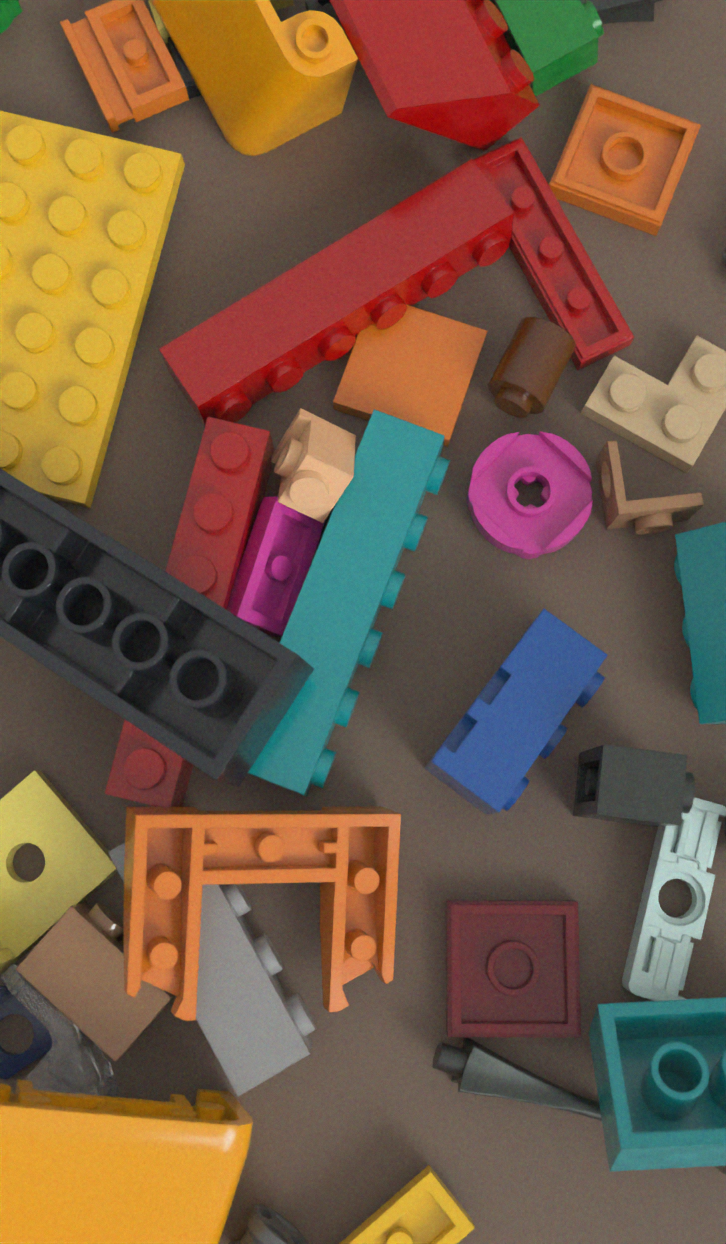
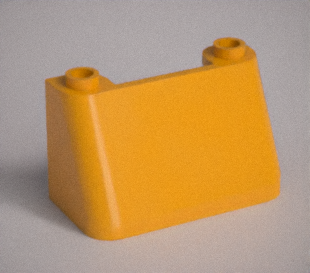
(261, 73)
(118, 1167)

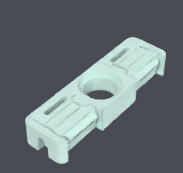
(661, 943)

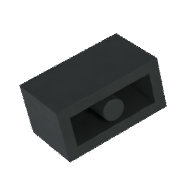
(633, 786)

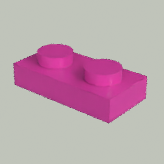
(274, 566)

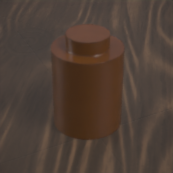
(531, 367)

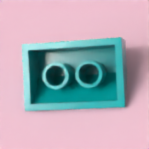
(702, 574)

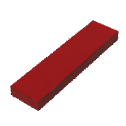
(555, 257)

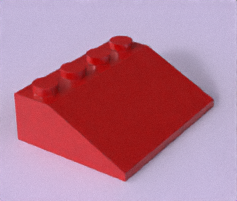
(441, 65)

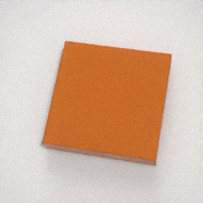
(623, 159)
(412, 371)

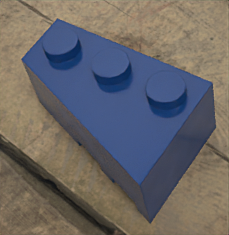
(518, 715)

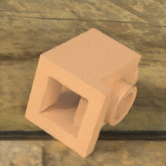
(314, 465)

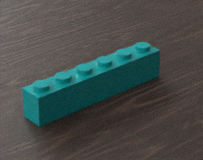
(347, 588)

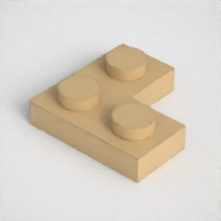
(662, 417)

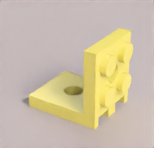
(72, 871)

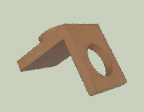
(647, 515)

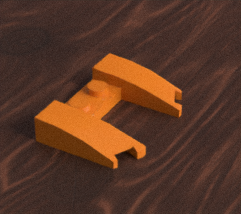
(182, 848)

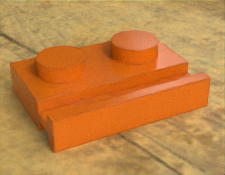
(125, 62)

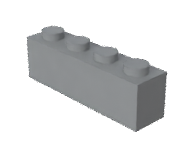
(238, 993)

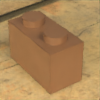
(83, 977)

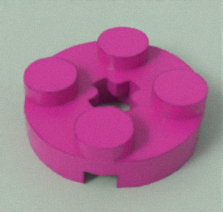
(529, 459)

